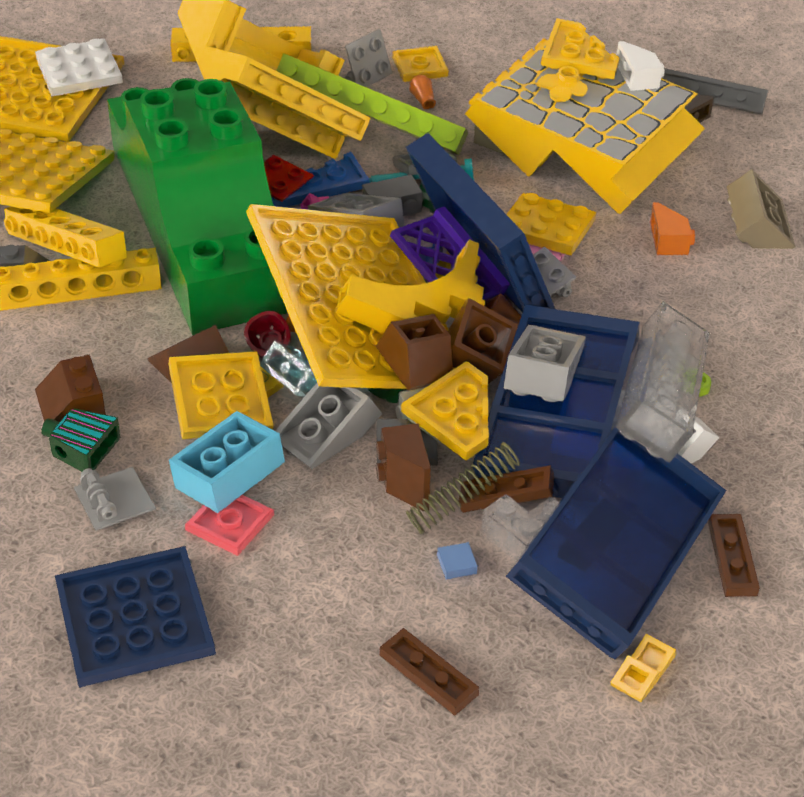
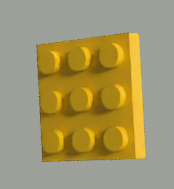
(551, 222)
(215, 387)

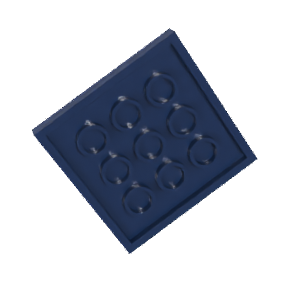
(133, 616)

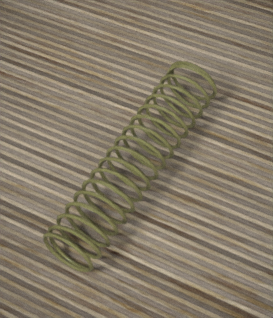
(510, 460)

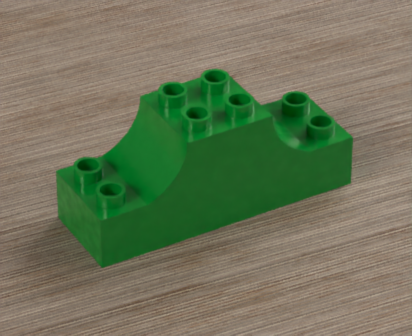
(193, 177)

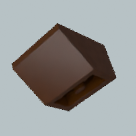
(417, 350)

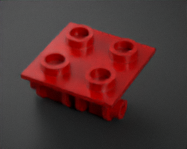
(284, 177)

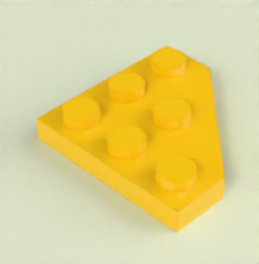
(575, 48)
(454, 410)

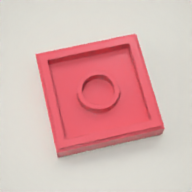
(233, 526)

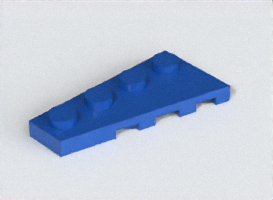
(330, 180)

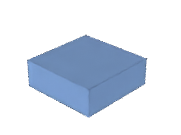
(457, 560)

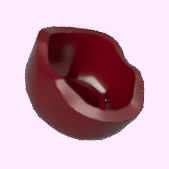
(260, 325)

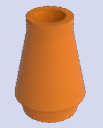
(422, 90)

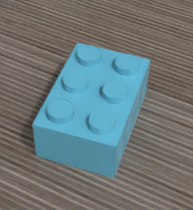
(227, 461)

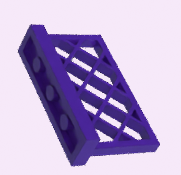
(453, 237)

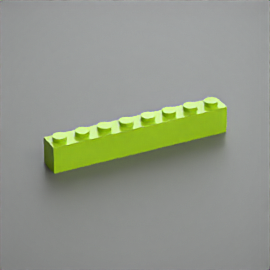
(376, 105)

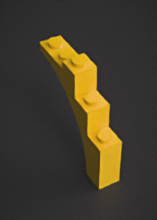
(381, 303)

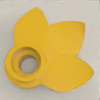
(563, 84)

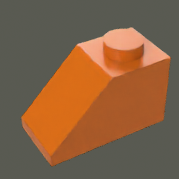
(670, 231)

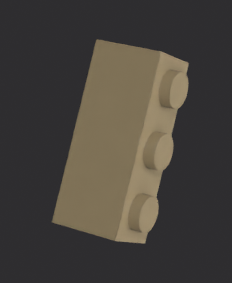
(759, 213)

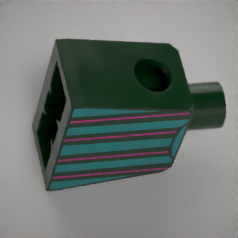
(82, 437)

